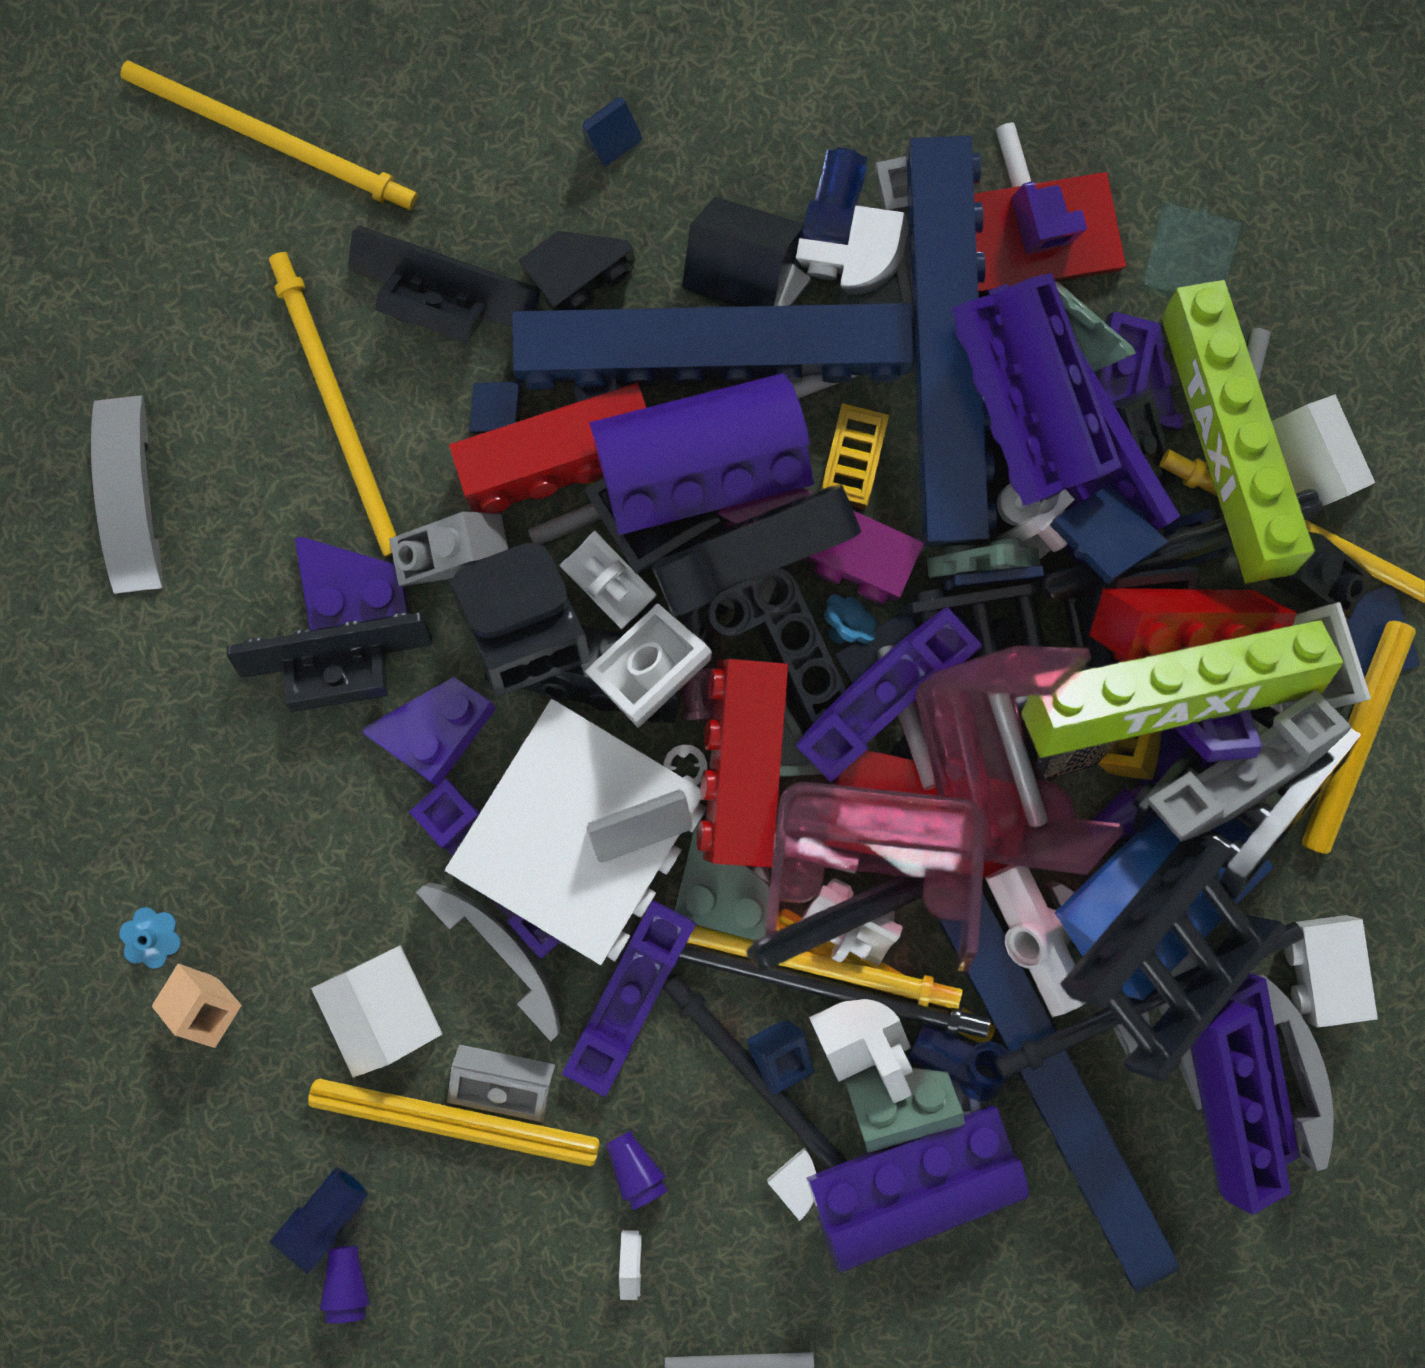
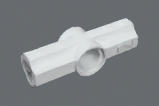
(1034, 935)

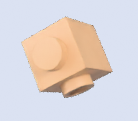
(196, 1006)

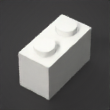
(1332, 972)

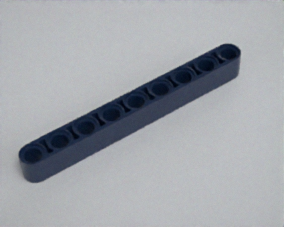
(1067, 1109)

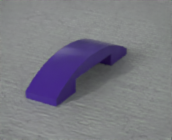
(885, 692)
(447, 819)
(628, 998)

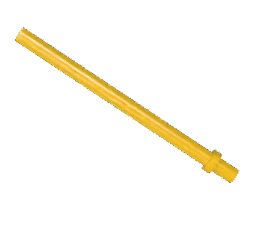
(380, 185)
(291, 290)
(1196, 474)
(923, 990)

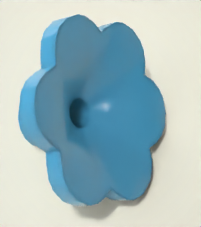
(849, 620)
(159, 934)

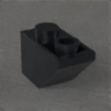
(574, 266)
(1327, 577)

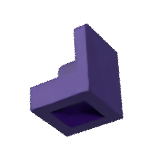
(1045, 219)

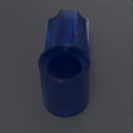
(837, 194)
(958, 1057)
(313, 1228)

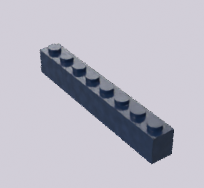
(712, 344)
(948, 405)

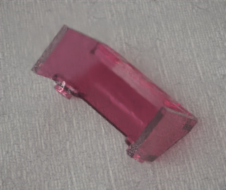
(974, 766)
(884, 835)

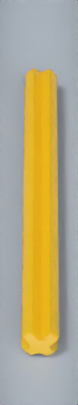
(453, 1122)

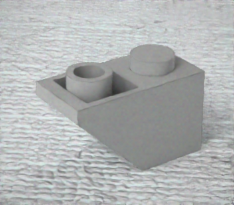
(446, 546)

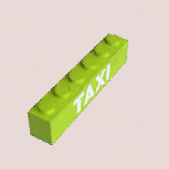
(1236, 432)
(1182, 688)

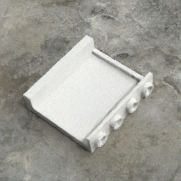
(534, 842)

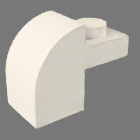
(870, 257)
(865, 1035)

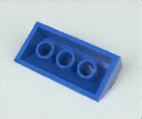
(1119, 880)

